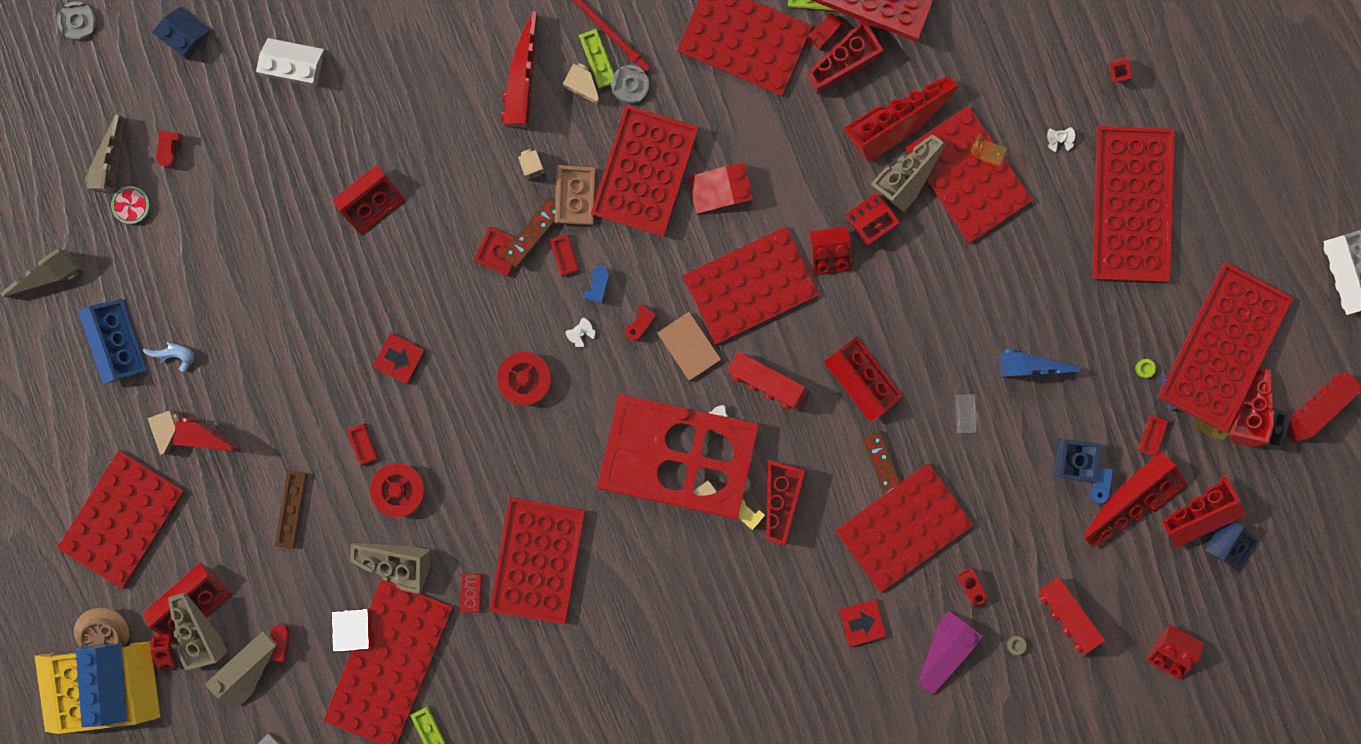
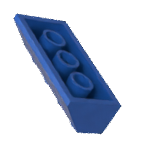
(112, 341)
(101, 684)

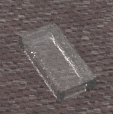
(965, 413)

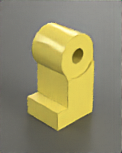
(748, 516)

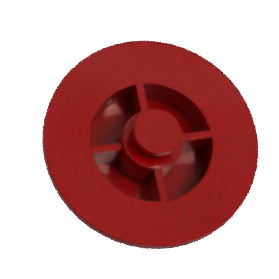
(523, 378)
(396, 490)

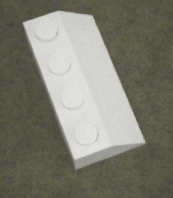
(1345, 264)

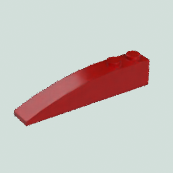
(519, 84)
(890, 125)
(1142, 492)

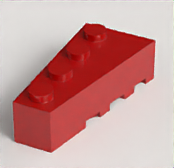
(846, 58)
(768, 381)
(1322, 406)
(782, 500)
(1204, 514)
(1071, 617)

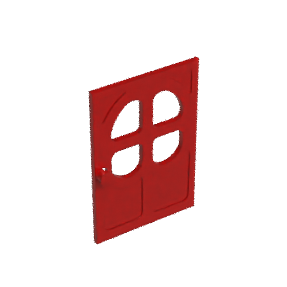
(639, 447)

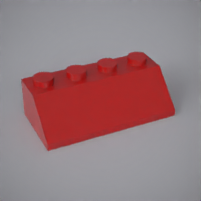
(863, 379)
(203, 589)

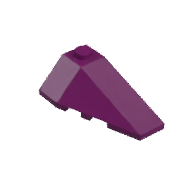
(948, 649)

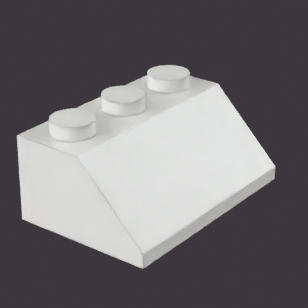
(290, 62)

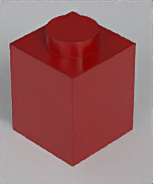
(1120, 69)

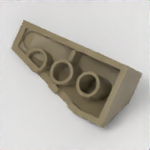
(104, 168)
(906, 178)
(52, 269)
(399, 564)
(196, 637)
(241, 674)

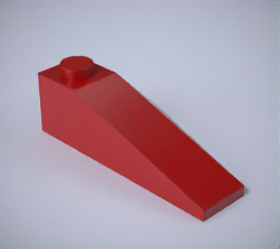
(1255, 416)

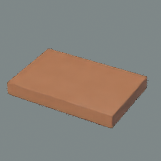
(574, 195)
(688, 346)

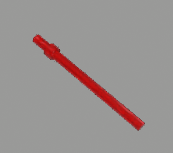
(633, 55)

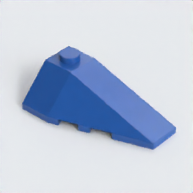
(1025, 364)

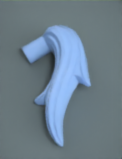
(173, 350)

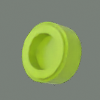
(1145, 368)

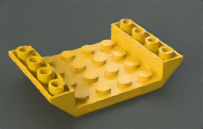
(60, 689)

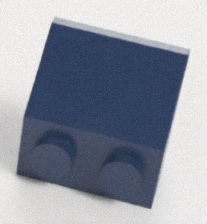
(181, 32)
(1077, 460)
(1232, 545)

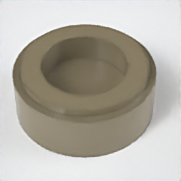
(1016, 645)

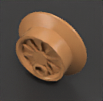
(101, 627)

